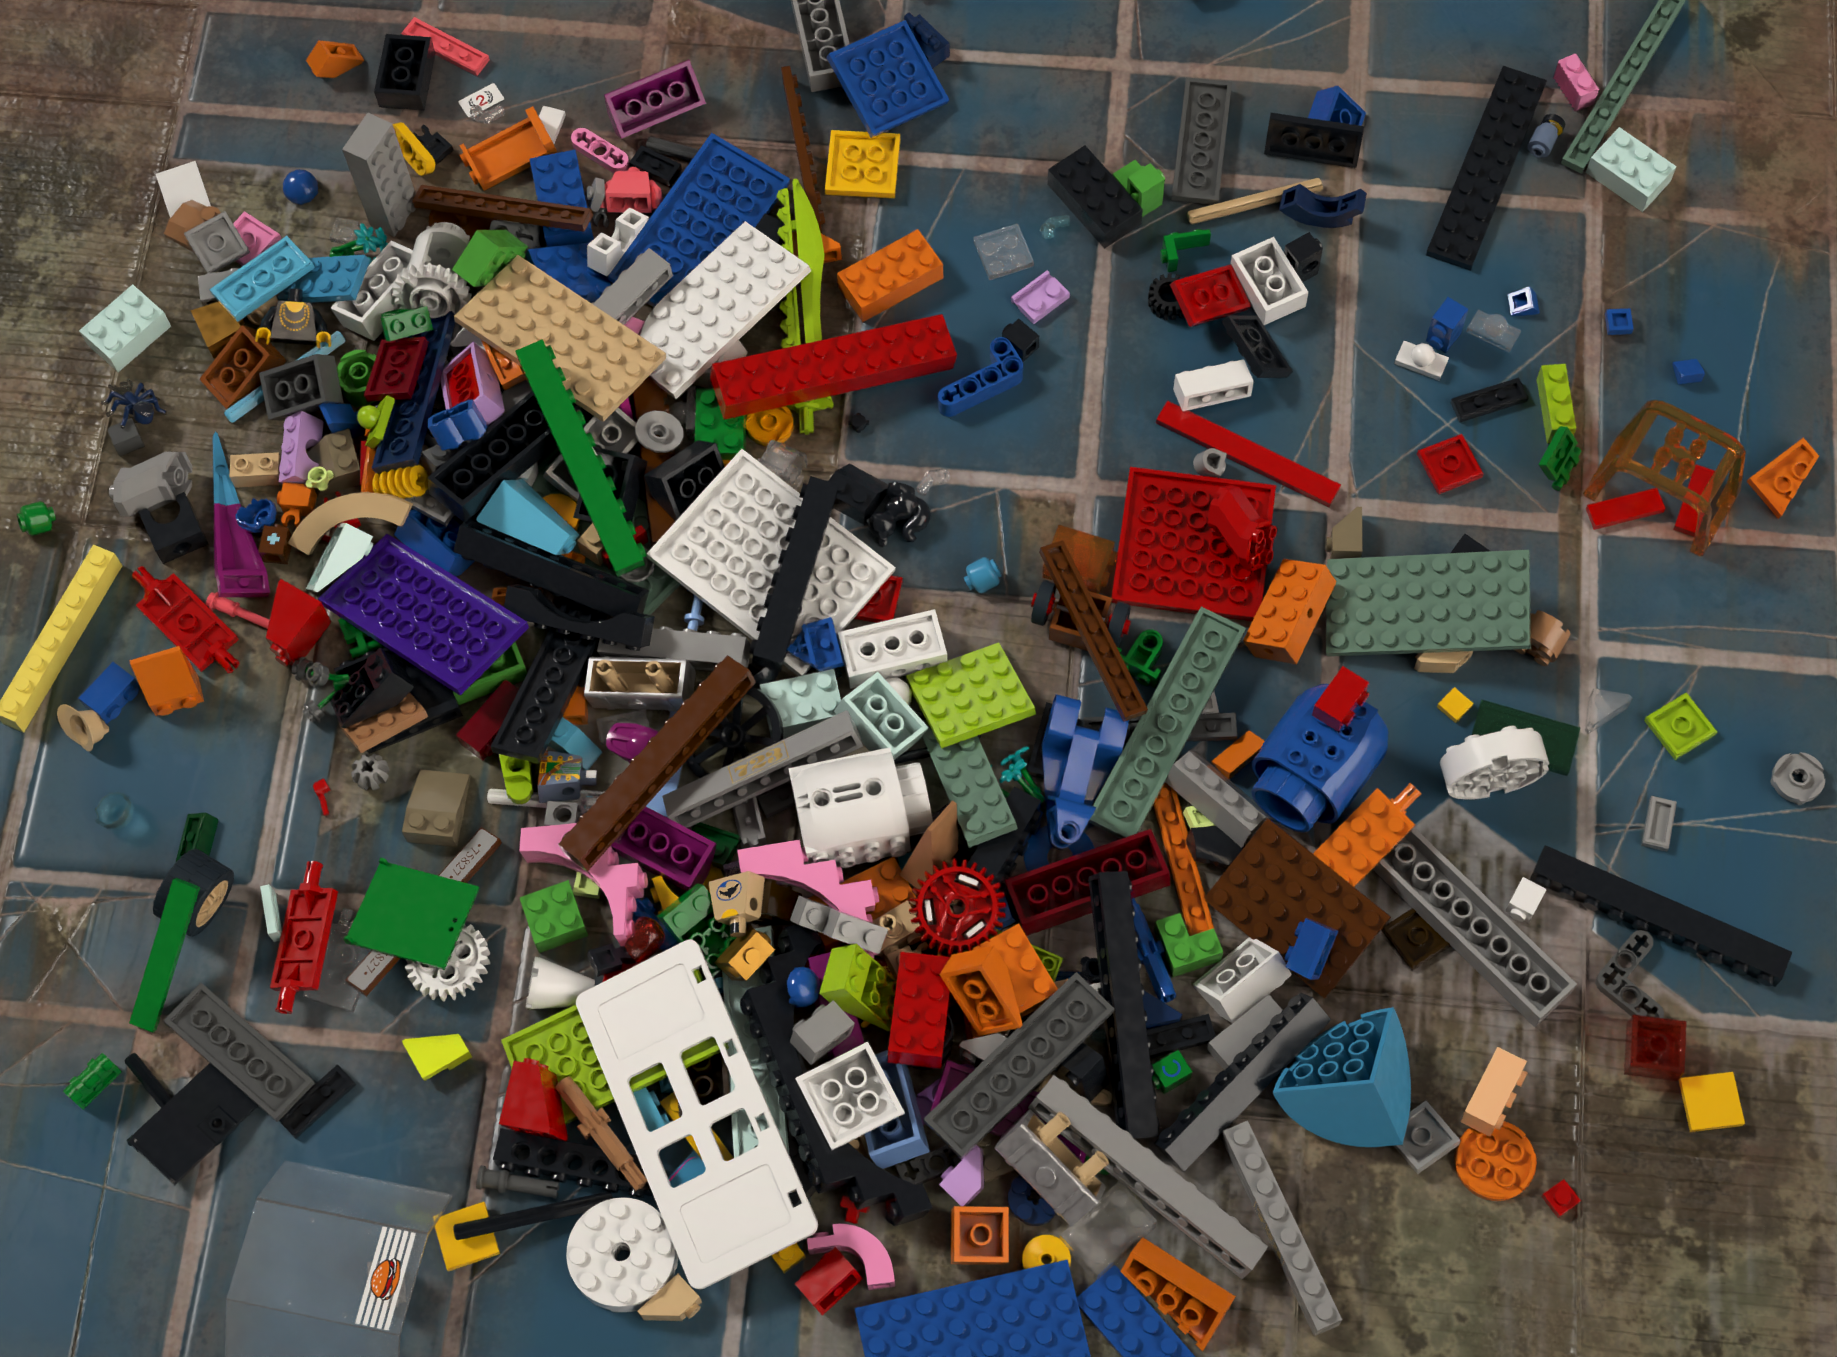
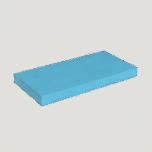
(262, 278)

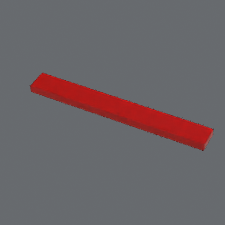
(1249, 454)

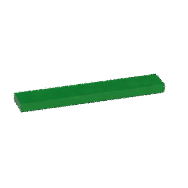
(164, 955)

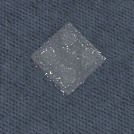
(1003, 251)

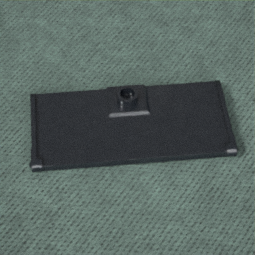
(192, 1124)

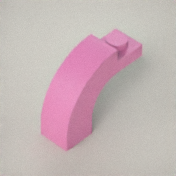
(862, 1245)

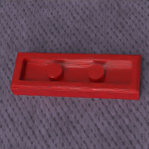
(1625, 508)
(1688, 516)

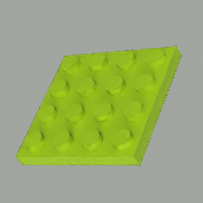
(970, 695)

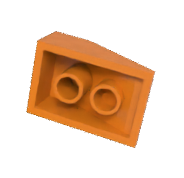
(167, 681)
(983, 990)

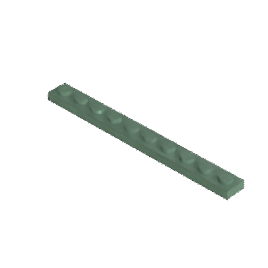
(1621, 84)

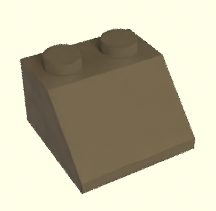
(340, 455)

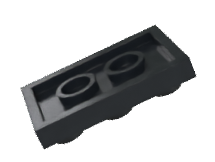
(1257, 346)

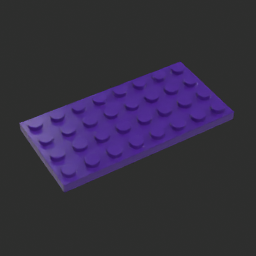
(424, 614)

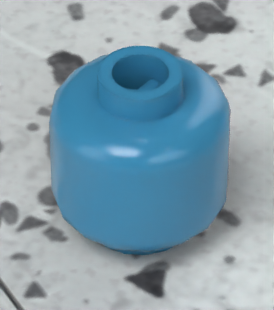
(982, 575)

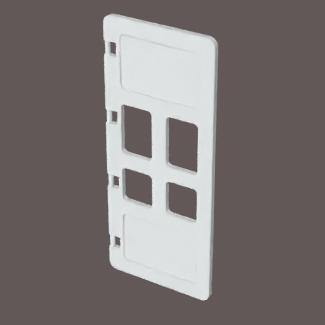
(737, 1206)

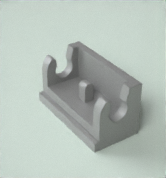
(749, 824)

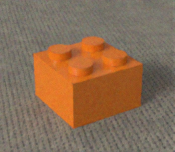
(979, 1235)

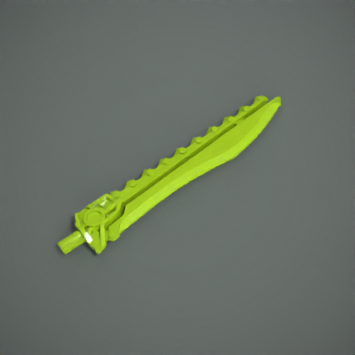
(812, 253)

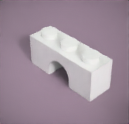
(606, 251)

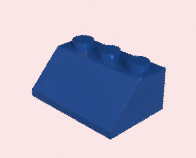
(433, 541)

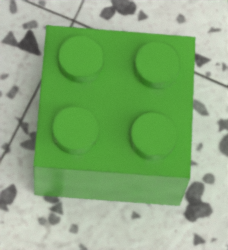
(553, 916)

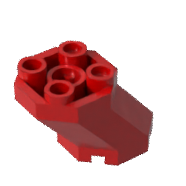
(1242, 528)

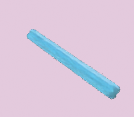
(256, 396)

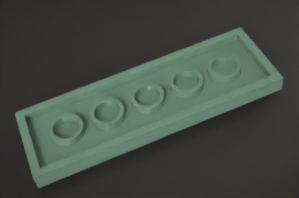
(973, 786)

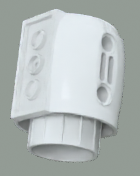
(859, 807)

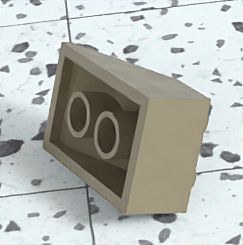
(436, 808)

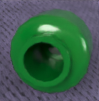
(35, 518)

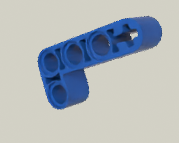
(954, 399)

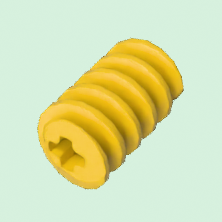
(402, 482)

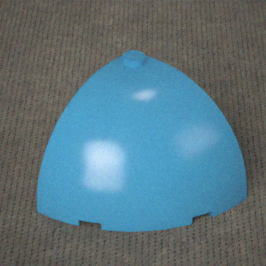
(1352, 1083)

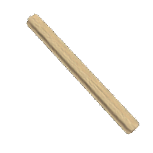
(1247, 202)

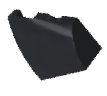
(1212, 846)

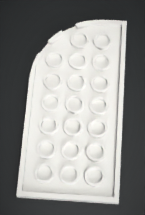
(719, 305)

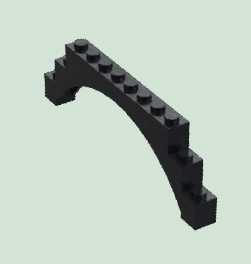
(772, 1025)

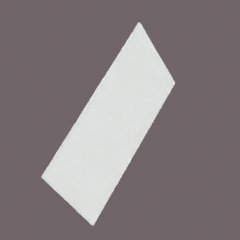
(182, 185)

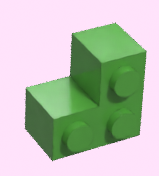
(1143, 184)
(1183, 951)

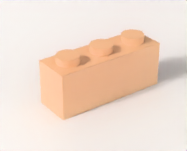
(1495, 1092)

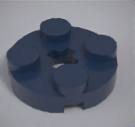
(1025, 1210)

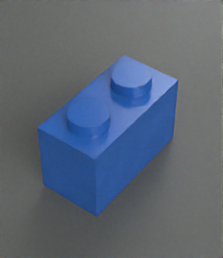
(1446, 325)
(110, 692)

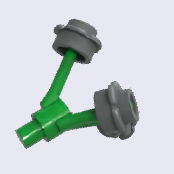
(317, 675)

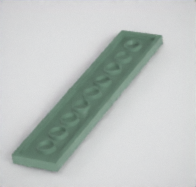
(1167, 724)

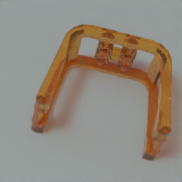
(1632, 436)

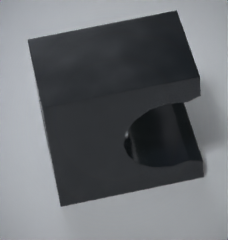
(178, 536)

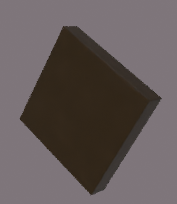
(1414, 939)

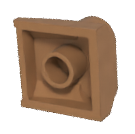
(187, 217)

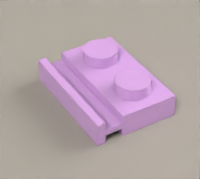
(1040, 297)

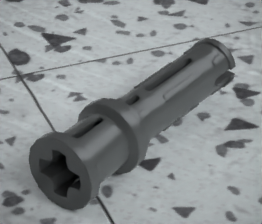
(505, 1181)

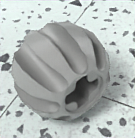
(370, 779)

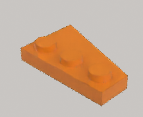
(1783, 476)

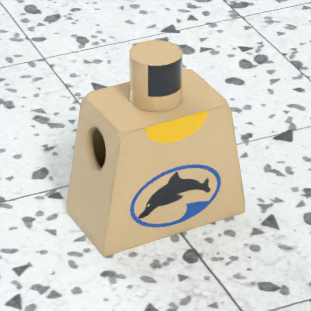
(737, 900)

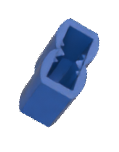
(457, 425)

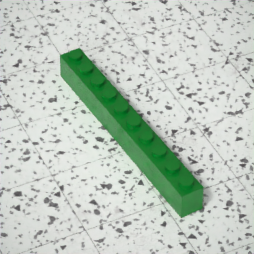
(580, 457)

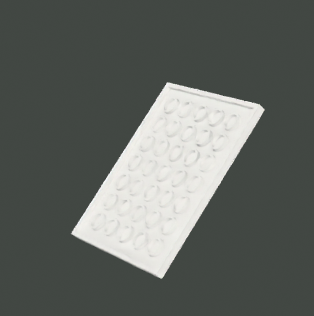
(732, 546)

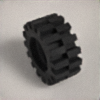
(1157, 304)

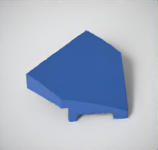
(818, 645)

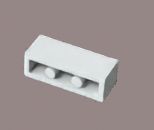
(1213, 385)

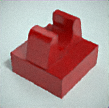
(852, 1213)

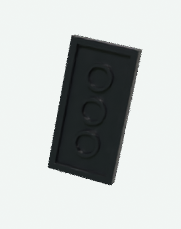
(1313, 140)

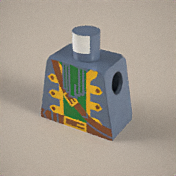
(562, 777)

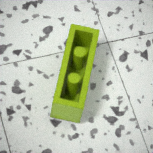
(1555, 399)

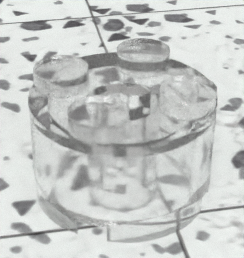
(784, 462)

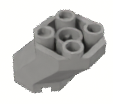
(151, 483)

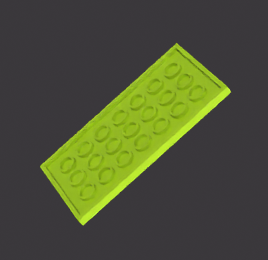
(567, 1050)

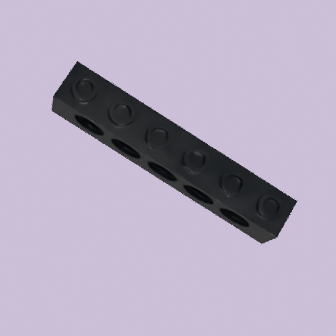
(512, 1142)

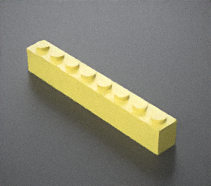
(58, 638)

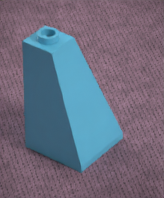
(528, 517)

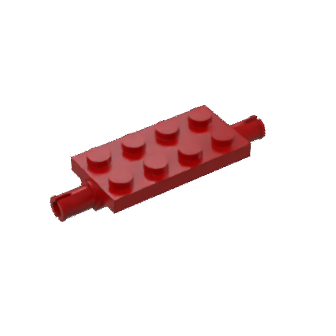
(186, 621)
(303, 938)

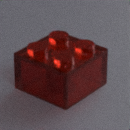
(1655, 1047)

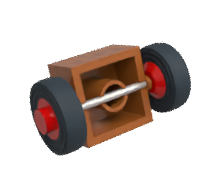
(1062, 626)

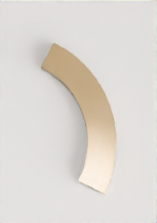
(344, 508)

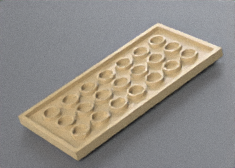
(595, 351)

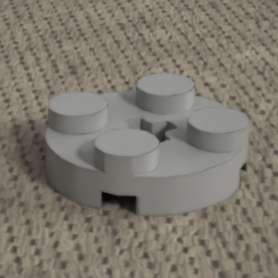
(1796, 791)

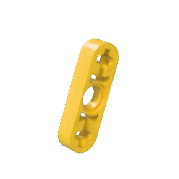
(419, 158)

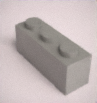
(1242, 1031)

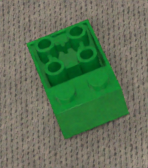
(693, 919)

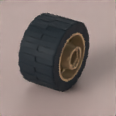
(214, 883)

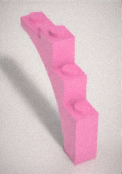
(786, 864)
(619, 882)

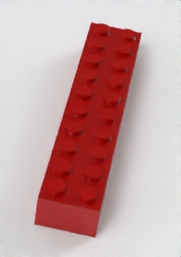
(832, 366)

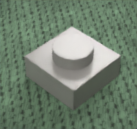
(595, 194)

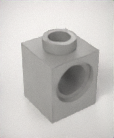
(556, 810)

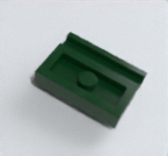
(725, 842)

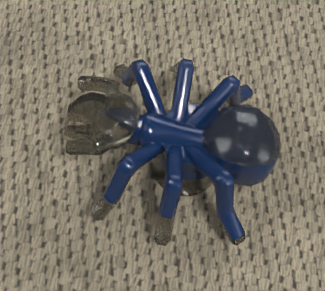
(136, 407)

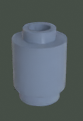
(1543, 140)

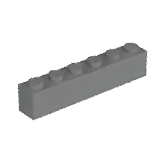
(700, 649)

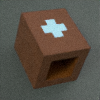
(274, 544)

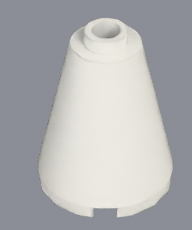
(555, 985)

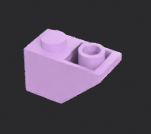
(966, 1179)

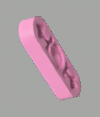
(595, 142)

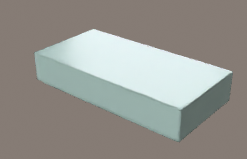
(271, 912)

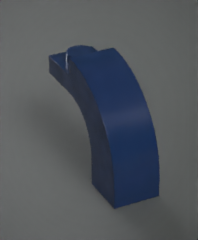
(1320, 210)

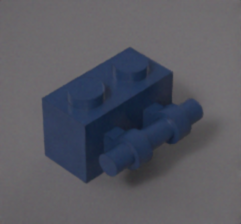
(930, 40)

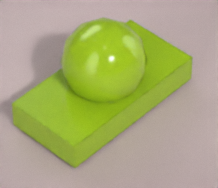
(376, 420)

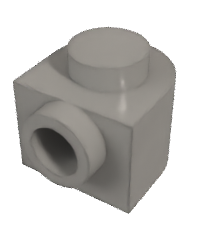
(1210, 463)

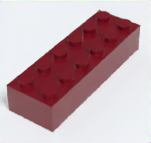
(1062, 890)

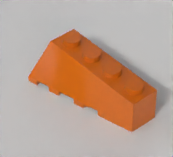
(1178, 1290)

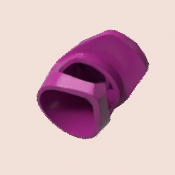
(628, 739)

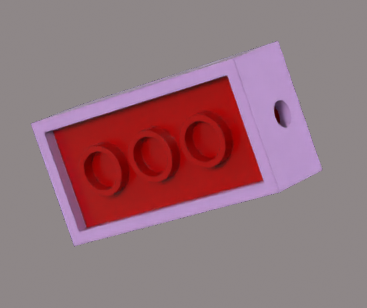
(473, 377)

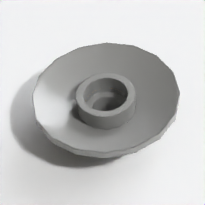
(660, 424)

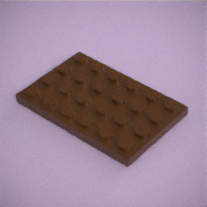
(1282, 883)

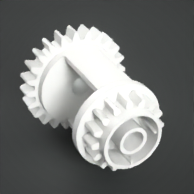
(430, 274)

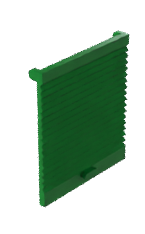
(412, 914)

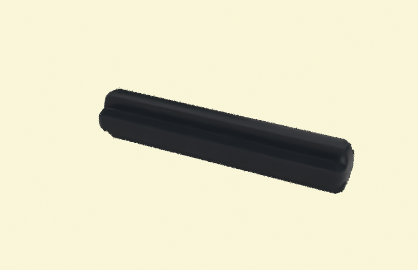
(147, 1079)

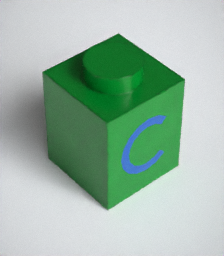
(1170, 1072)

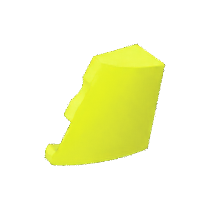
(436, 1053)

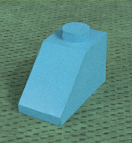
(573, 741)

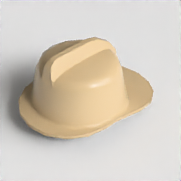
(82, 726)

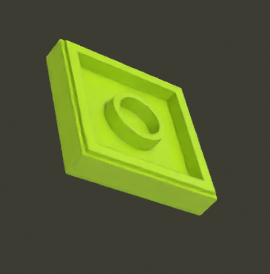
(1680, 726)

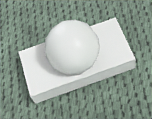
(1421, 359)

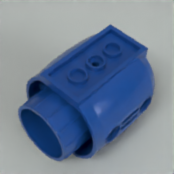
(1313, 770)

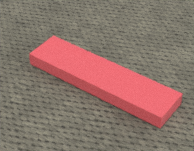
(449, 47)

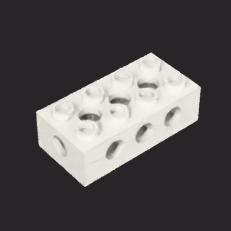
(897, 634)

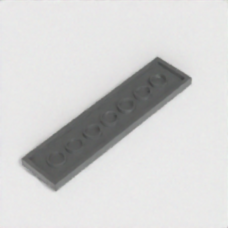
(1018, 1065)

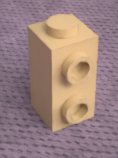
(255, 469)

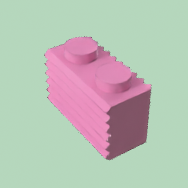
(1576, 82)

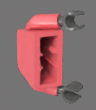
(628, 190)

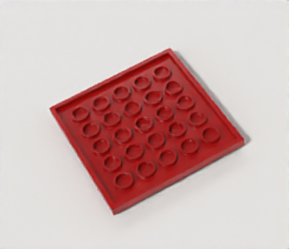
(1170, 553)

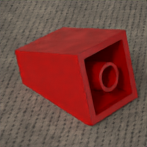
(295, 623)
(533, 1102)

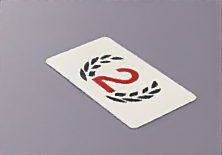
(484, 98)

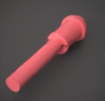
(233, 609)

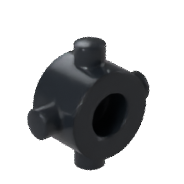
(858, 422)

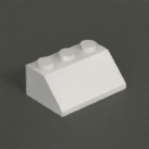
(1242, 979)

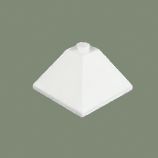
(849, 1096)

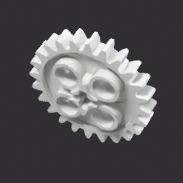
(465, 970)

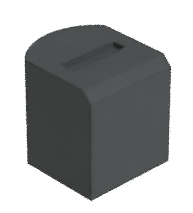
(126, 439)

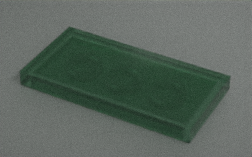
(1557, 737)

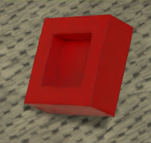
(1561, 1198)

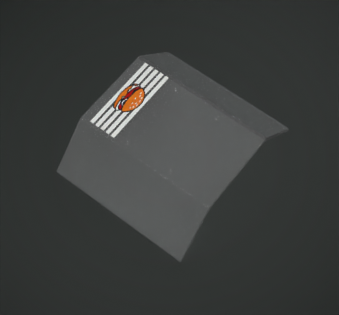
(328, 1265)

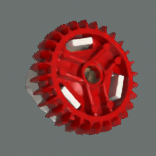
(958, 907)

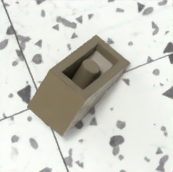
(1346, 537)

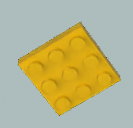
(862, 164)

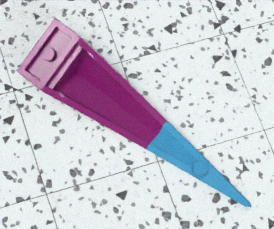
(236, 556)

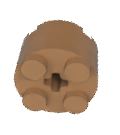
(1546, 638)

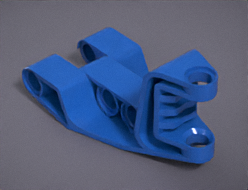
(1076, 766)

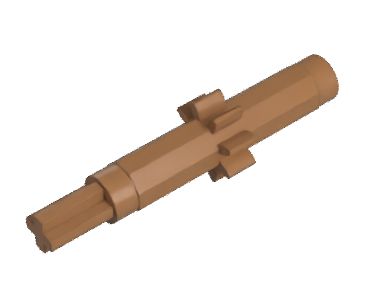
(595, 1125)

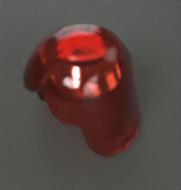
(645, 940)

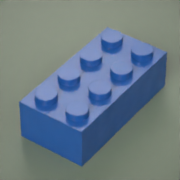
(560, 182)

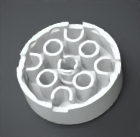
(1494, 763)
(600, 1237)

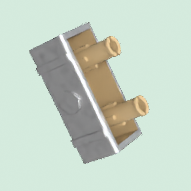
(638, 683)
(1051, 1166)

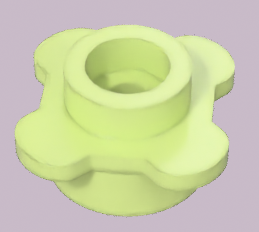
(319, 473)

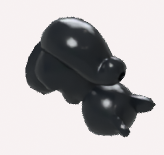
(903, 507)

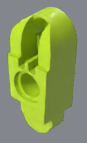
(520, 783)

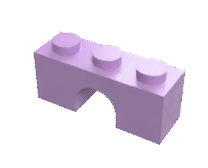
(300, 433)

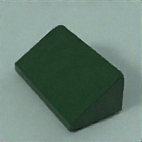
(198, 833)

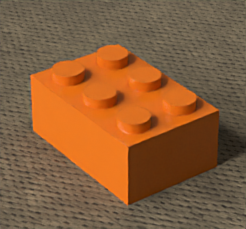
(1027, 973)

